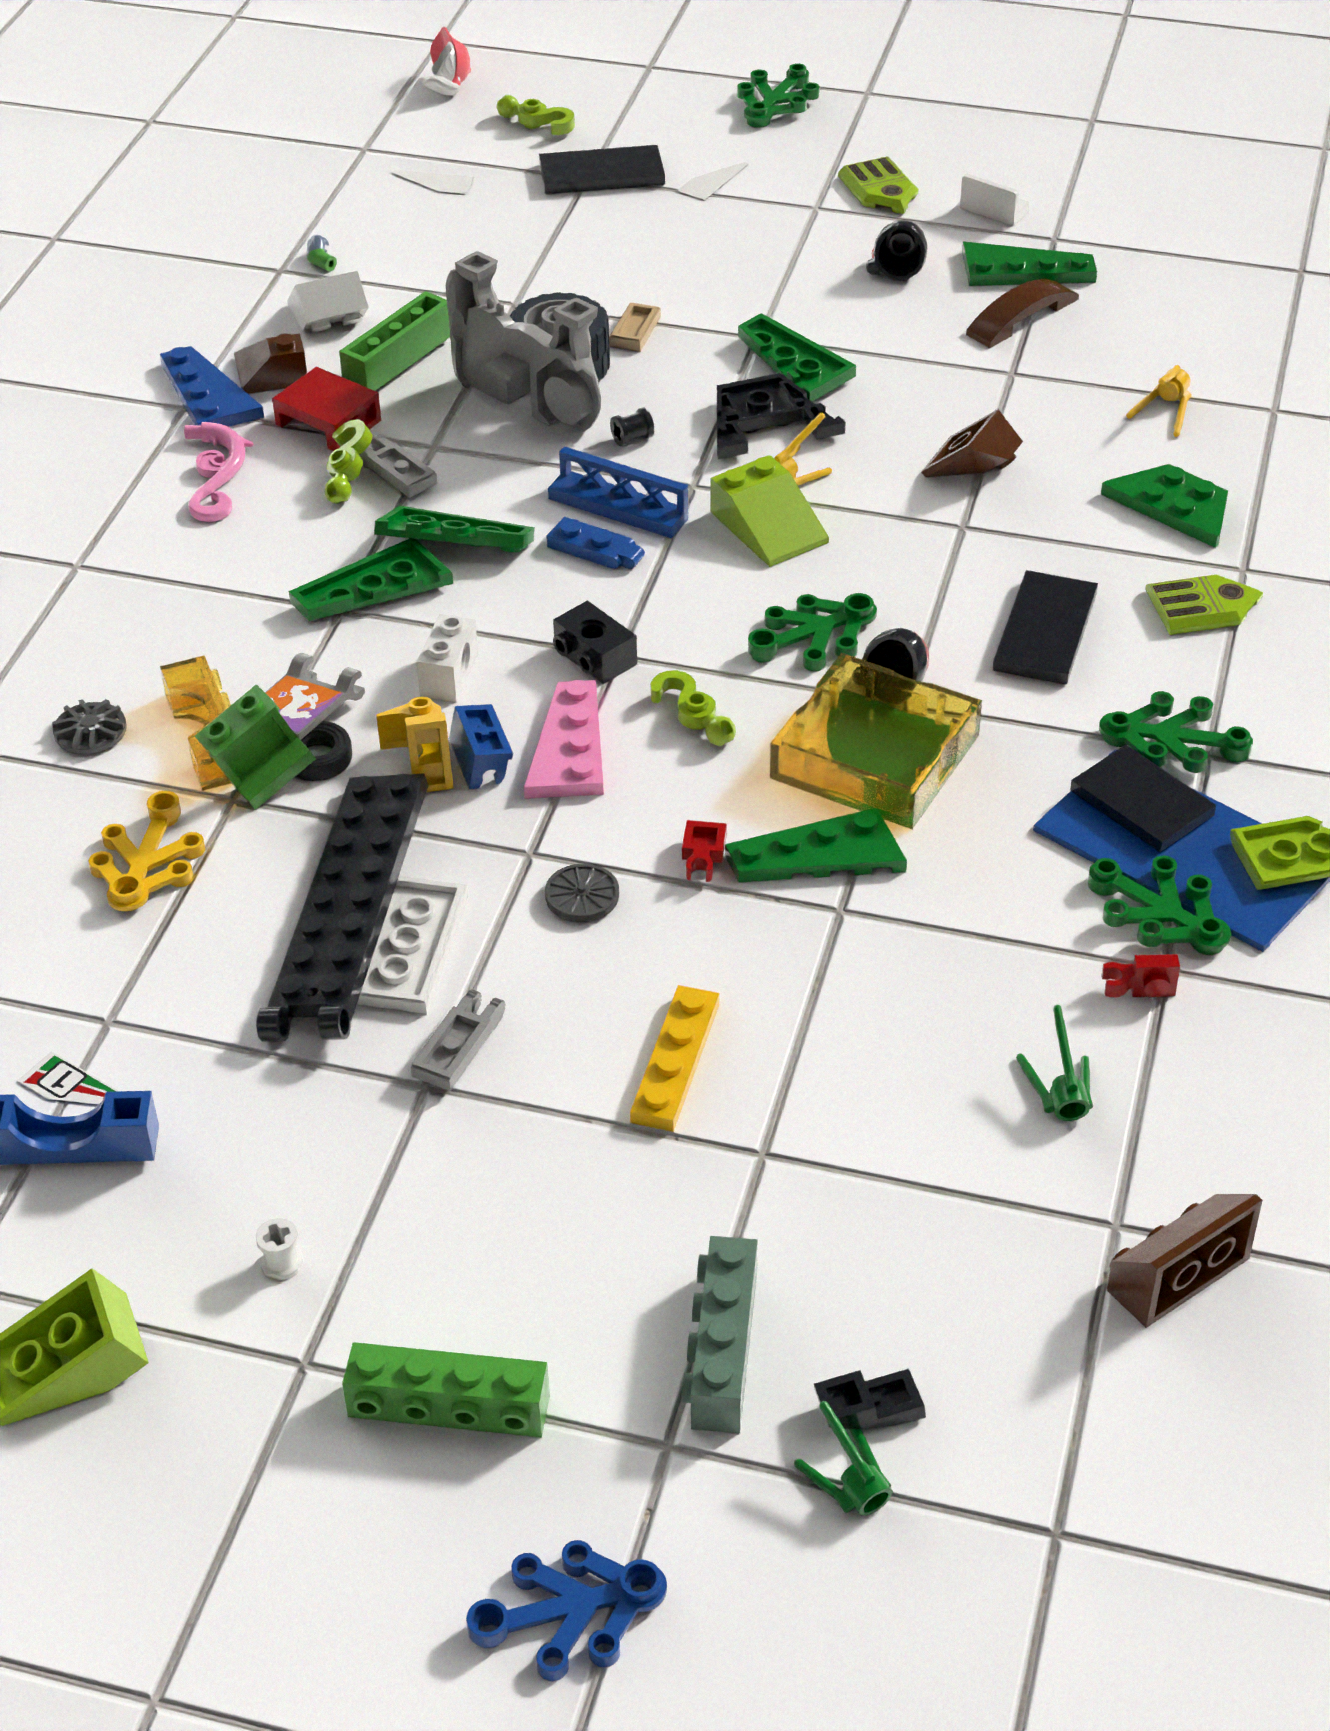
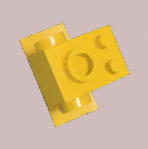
(424, 731)

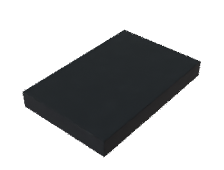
(1143, 798)

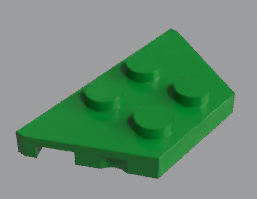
(1173, 499)

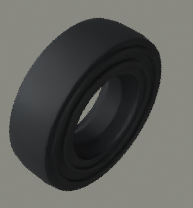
(333, 762)

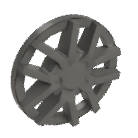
(94, 724)

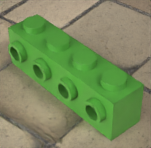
(396, 342)
(446, 1389)

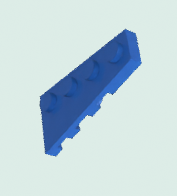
(207, 390)

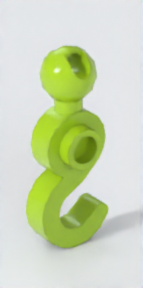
(534, 114)
(345, 463)
(695, 708)

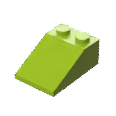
(766, 510)
(68, 1349)

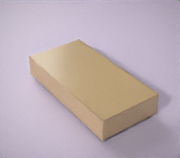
(635, 327)

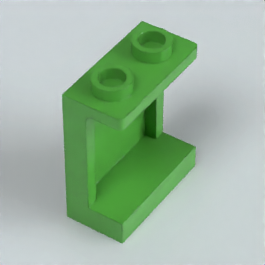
(255, 747)

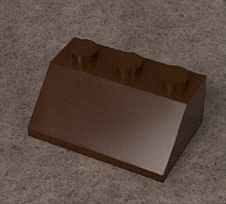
(1184, 1256)

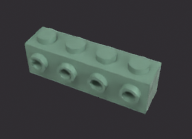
(723, 1335)

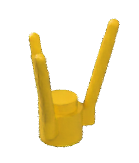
(1171, 387)
(786, 460)

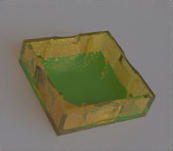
(875, 740)

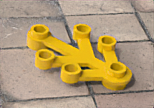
(132, 889)

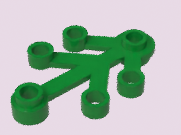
(759, 113)
(855, 612)
(1171, 734)
(1204, 931)

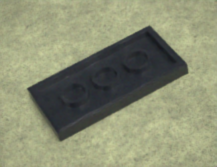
(601, 169)
(1045, 627)

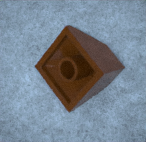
(271, 363)
(976, 448)

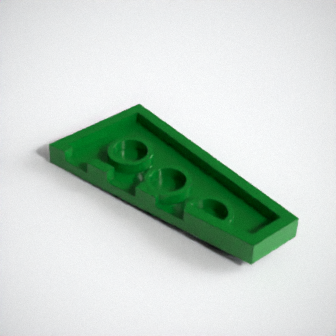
(1017, 265)
(447, 527)
(835, 844)

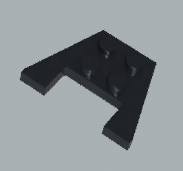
(762, 404)

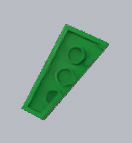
(796, 356)
(378, 578)

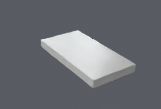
(413, 944)

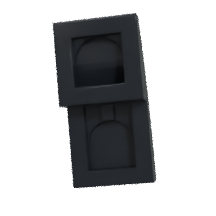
(874, 1402)

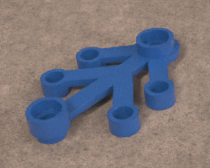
(574, 1603)

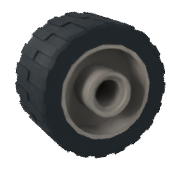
(540, 313)

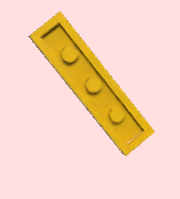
(675, 1058)

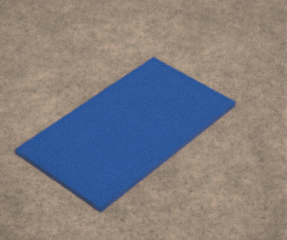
(1251, 914)

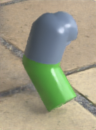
(317, 253)

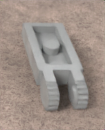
(398, 466)
(457, 1041)

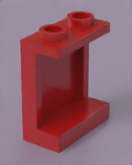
(326, 403)

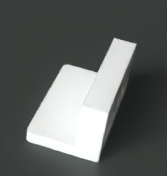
(992, 200)

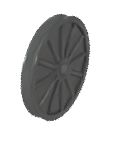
(582, 892)

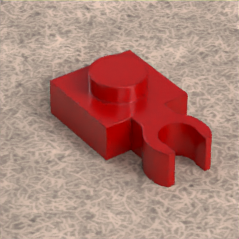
(702, 846)

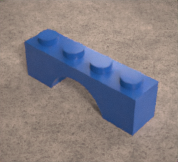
(115, 1131)

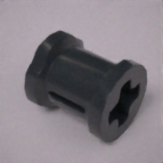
(632, 426)

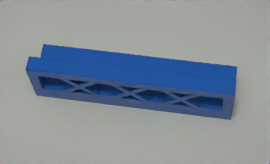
(620, 501)

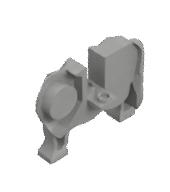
(520, 357)

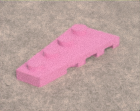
(569, 745)

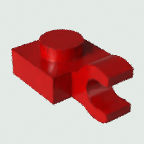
(1145, 977)

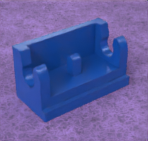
(479, 743)

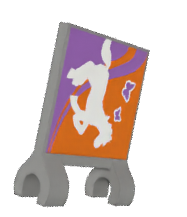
(307, 701)

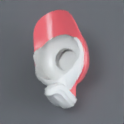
(449, 65)

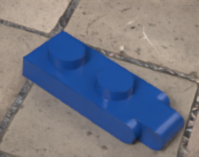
(594, 544)

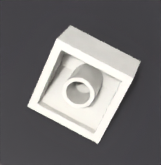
(328, 301)

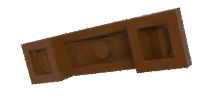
(997, 319)

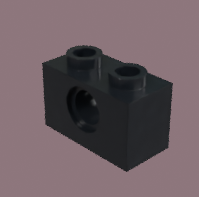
(595, 642)

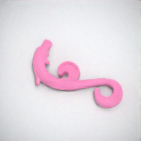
(214, 466)

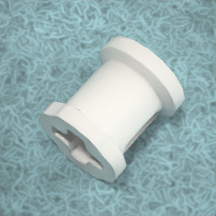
(278, 1242)

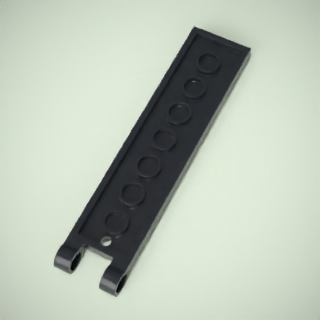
(345, 907)

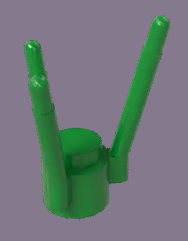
(1068, 1095)
(863, 1481)

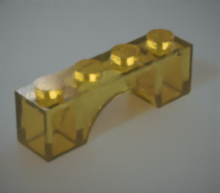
(195, 695)

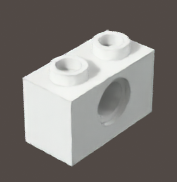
(447, 658)

